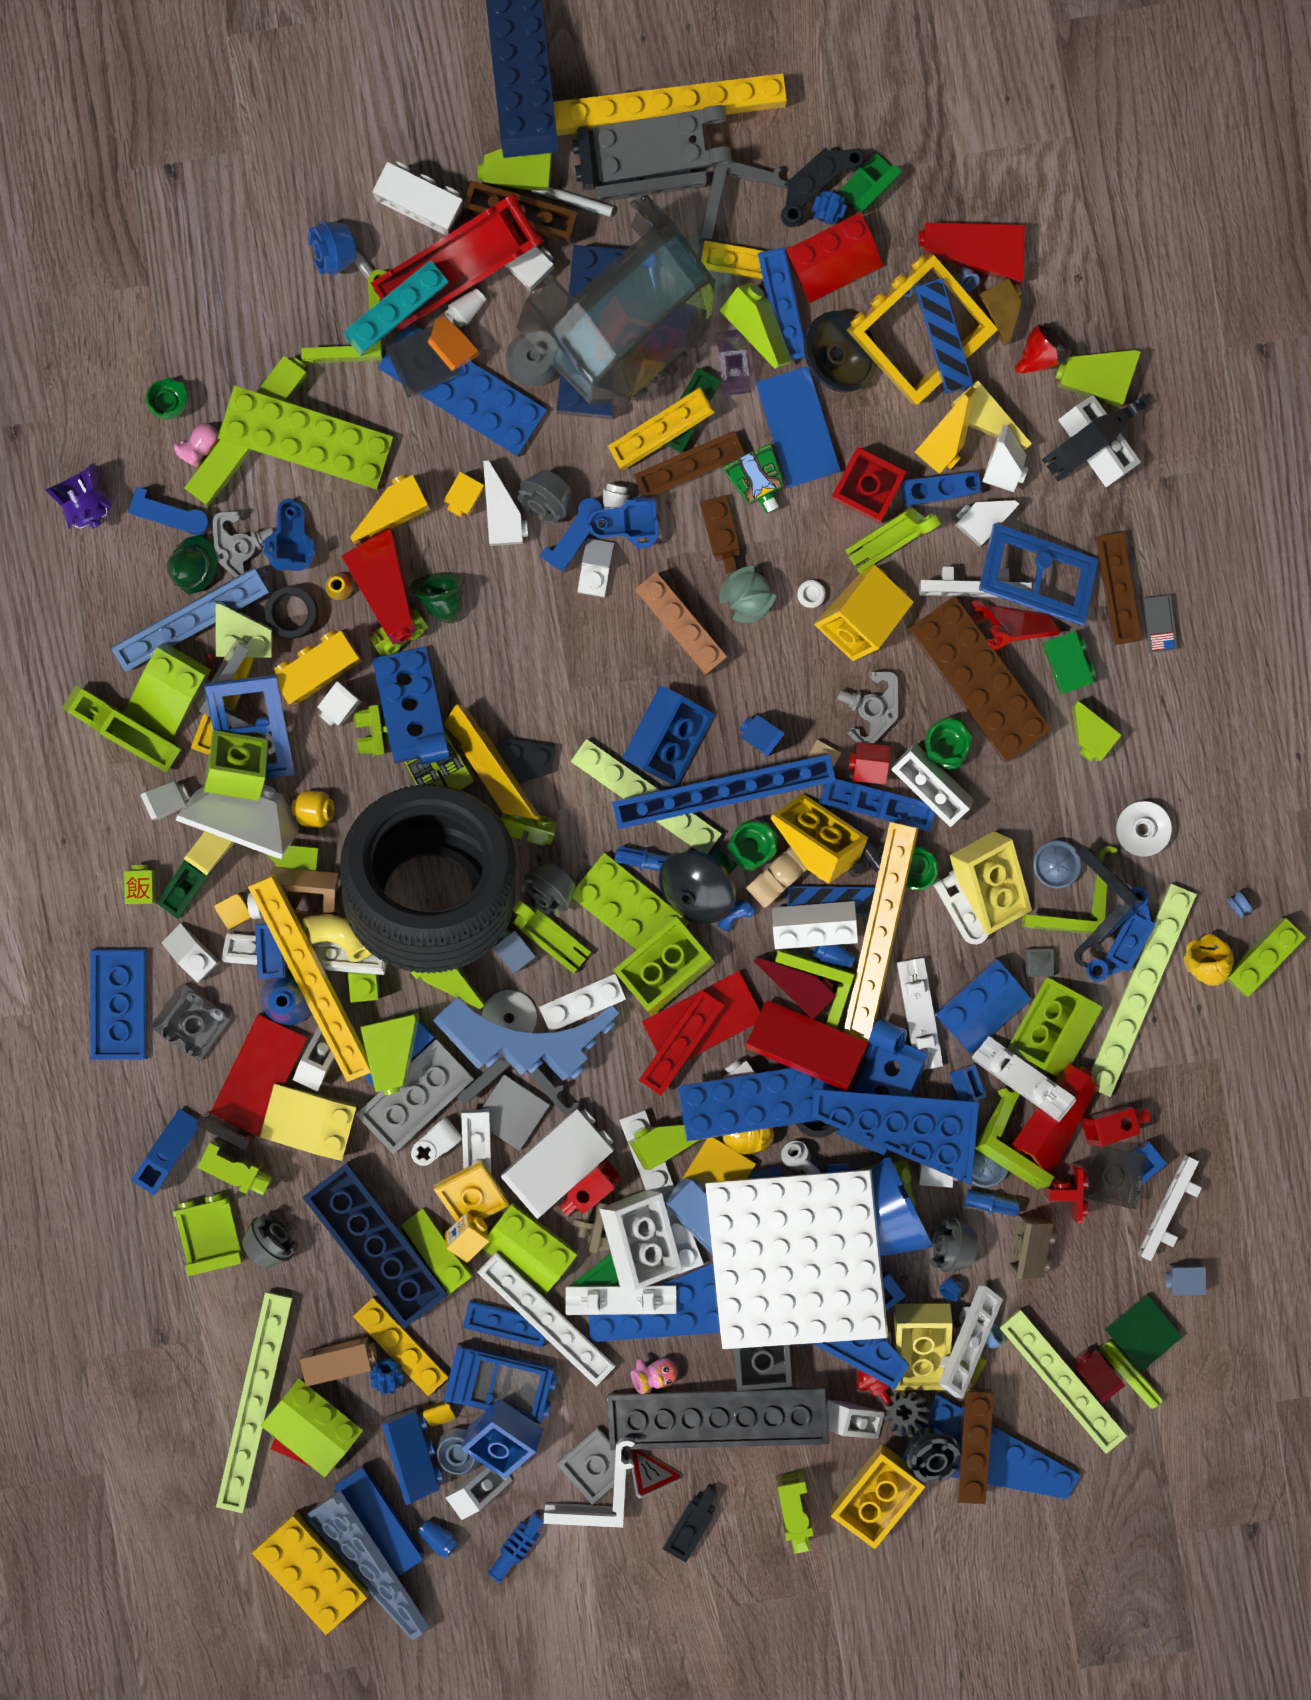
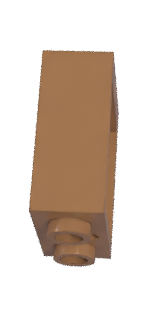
(310, 882)
(338, 1360)

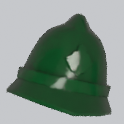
(192, 564)
(440, 595)

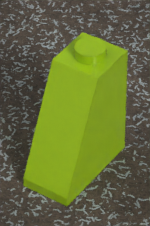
(516, 173)
(1100, 375)
(390, 1051)

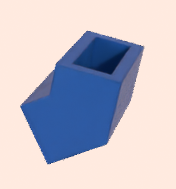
(967, 1084)

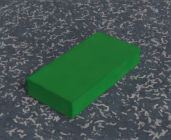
(599, 1275)

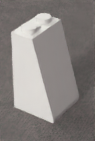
(558, 1161)

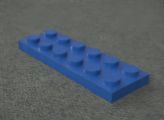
(481, 402)
(748, 1103)

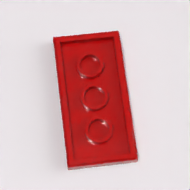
(736, 1015)
(806, 1045)
(263, 1061)

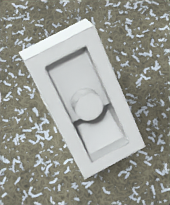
(595, 567)

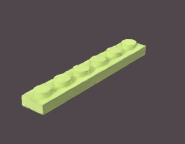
(630, 785)
(1062, 1381)

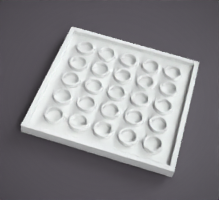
(797, 1259)

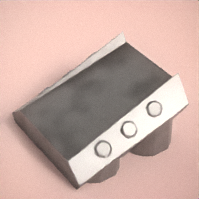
(190, 1022)

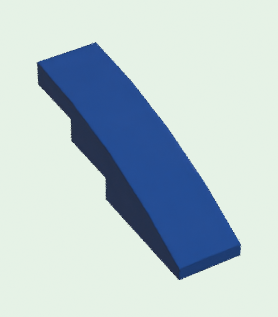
(877, 804)

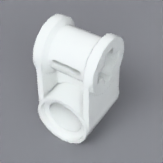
(439, 1139)

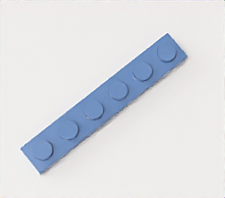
(189, 618)

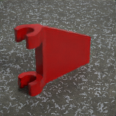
(1013, 624)

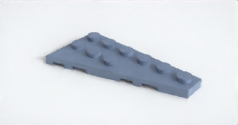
(350, 1542)

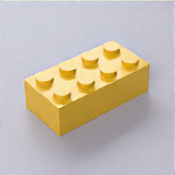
(310, 1572)

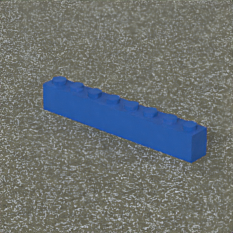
(724, 791)

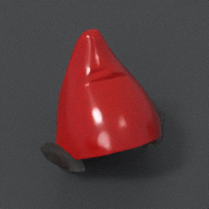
(1042, 350)

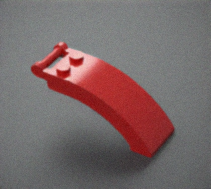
(466, 255)

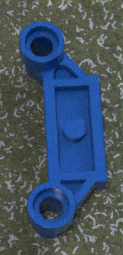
(1128, 942)

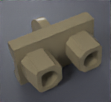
(596, 1239)

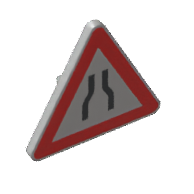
(650, 1474)

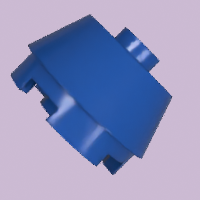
(332, 246)

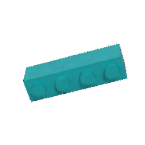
(395, 308)

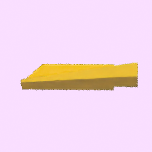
(489, 764)

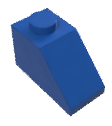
(760, 734)

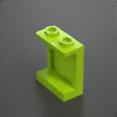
(208, 1234)

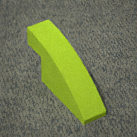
(121, 728)

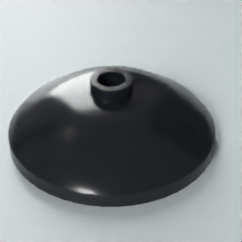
(850, 364)
(697, 886)

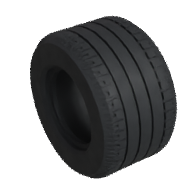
(419, 824)

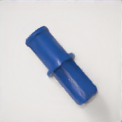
(639, 858)
(992, 1203)

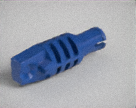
(516, 1546)

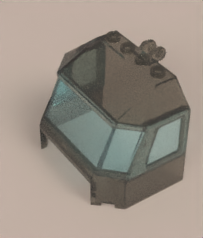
(628, 321)

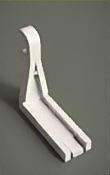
(596, 1514)

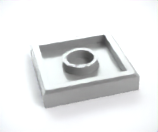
(514, 1111)
(591, 1465)

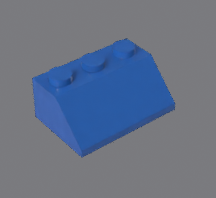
(668, 736)
(982, 1006)
(412, 1454)

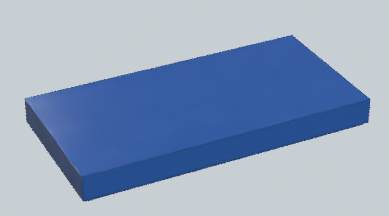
(797, 427)
(118, 1004)

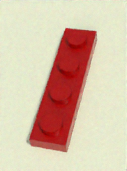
(681, 1042)

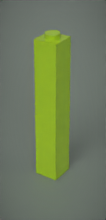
(228, 457)

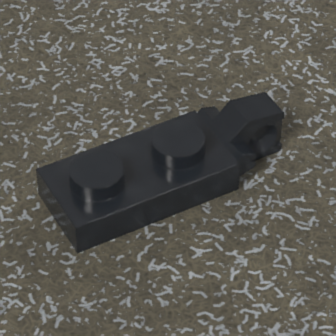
(691, 1525)

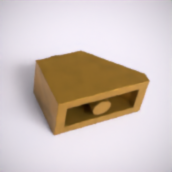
(1002, 307)

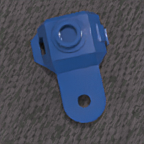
(632, 519)
(289, 543)

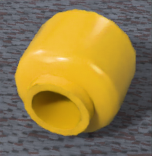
(313, 808)

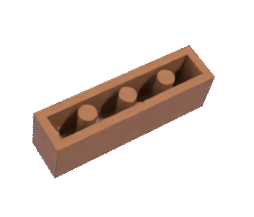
(680, 623)

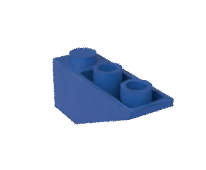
(166, 1152)

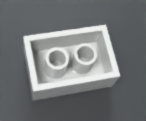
(419, 198)
(641, 1240)

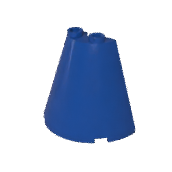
(896, 1217)

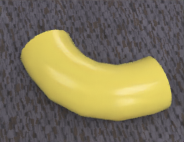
(335, 930)

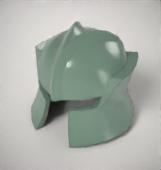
(747, 595)

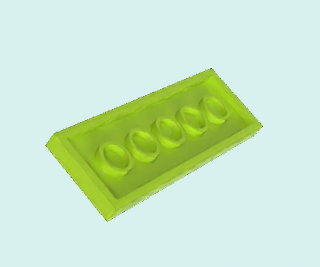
(305, 437)

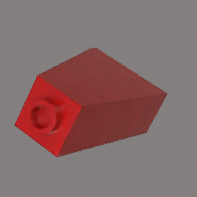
(985, 248)
(382, 580)
(1045, 1138)

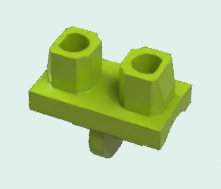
(374, 743)

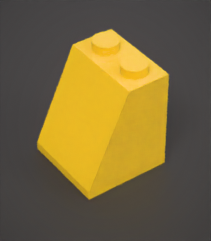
(864, 613)

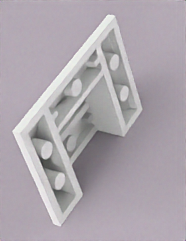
(259, 824)

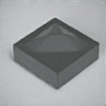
(1039, 962)

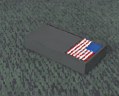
(1159, 624)

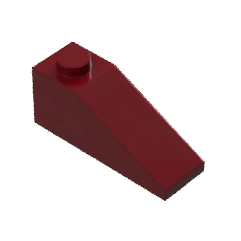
(803, 988)
(1098, 1374)

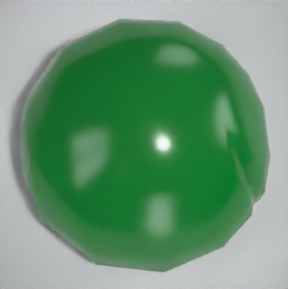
(166, 398)
(922, 870)

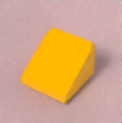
(233, 911)
(439, 1413)

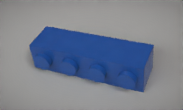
(380, 1519)

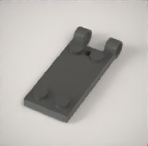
(658, 145)

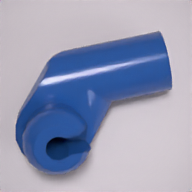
(740, 909)

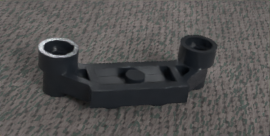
(813, 178)

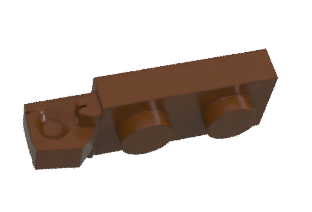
(721, 531)

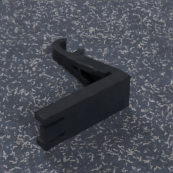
(1092, 439)
(1118, 915)

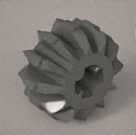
(905, 1402)

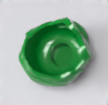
(948, 742)
(753, 844)

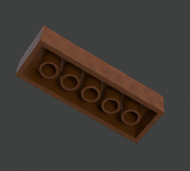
(979, 679)

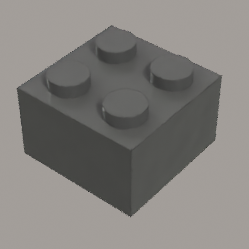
(763, 1368)

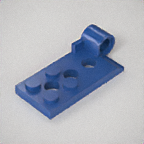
(432, 743)
(886, 1046)

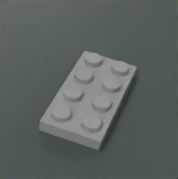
(431, 1084)

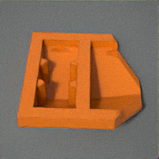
(451, 344)

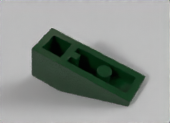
(183, 888)

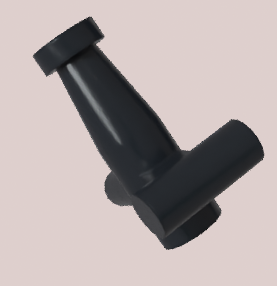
(871, 854)

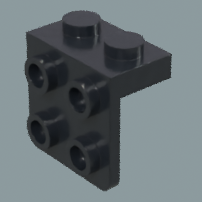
(587, 170)

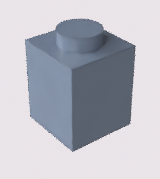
(514, 950)
(1186, 1279)

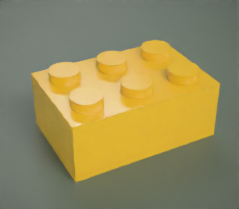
(316, 667)
(877, 1496)

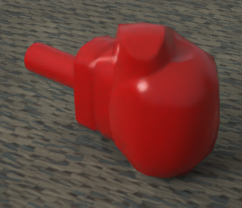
(875, 1386)

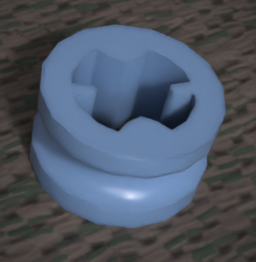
(1239, 904)

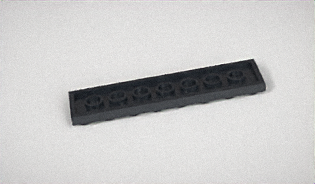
(719, 1418)

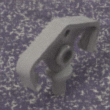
(236, 549)
(878, 710)

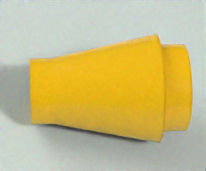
(346, 589)

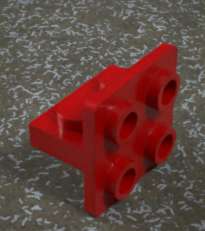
(1062, 1191)

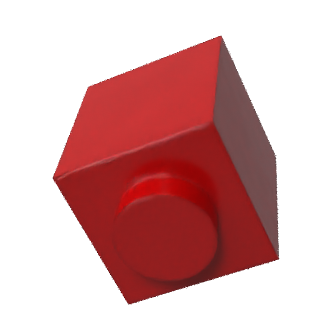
(870, 763)

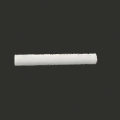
(577, 201)

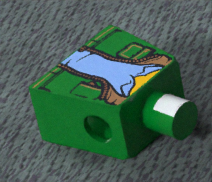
(756, 477)

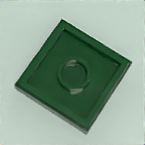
(1143, 1333)

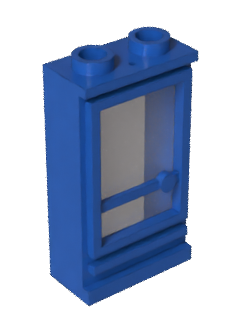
(485, 1376)

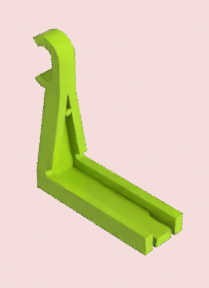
(347, 353)
(890, 537)
(1074, 925)
(549, 936)
(826, 970)
(1004, 1155)

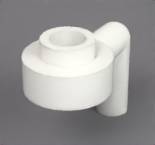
(801, 1160)

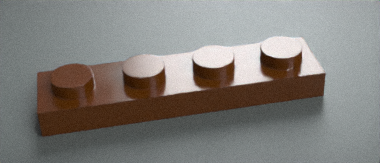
(689, 465)
(1118, 588)

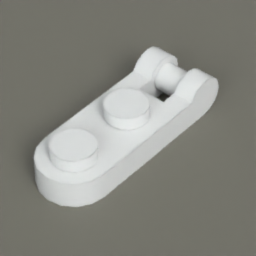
(960, 910)

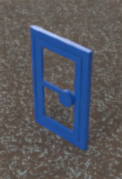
(1046, 552)
(275, 722)

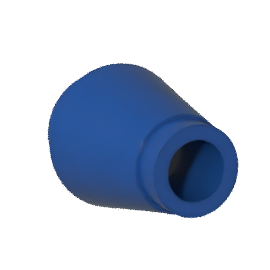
(834, 955)
(439, 1539)

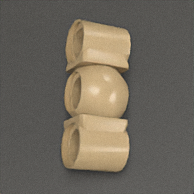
(776, 877)

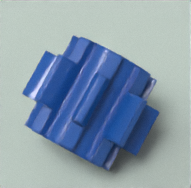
(829, 208)
(386, 1376)

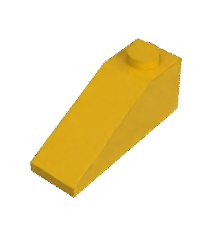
(949, 436)

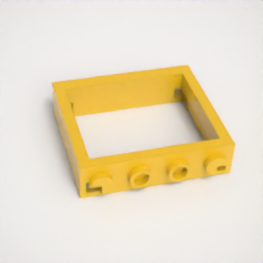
(883, 302)

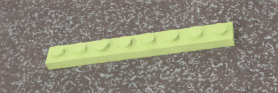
(1141, 988)
(254, 1402)

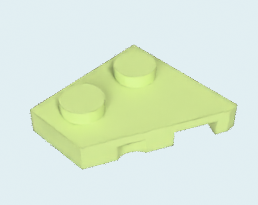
(234, 624)

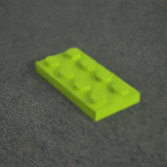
(623, 902)

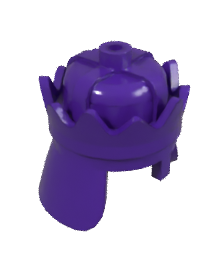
(82, 498)

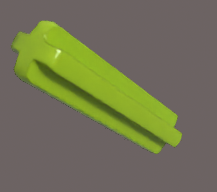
(1131, 1374)

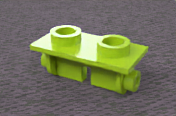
(385, 646)
(540, 830)

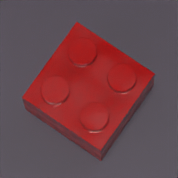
(868, 485)

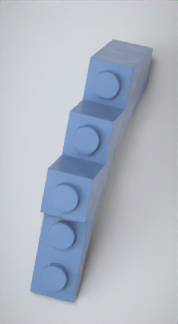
(482, 1040)

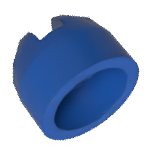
(950, 1289)

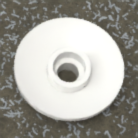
(1157, 824)
(511, 1002)

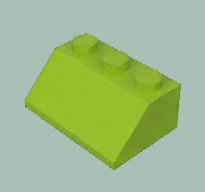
(664, 966)
(1054, 1027)
(530, 1248)
(311, 1428)

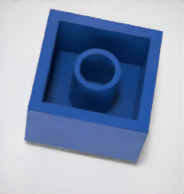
(502, 1438)

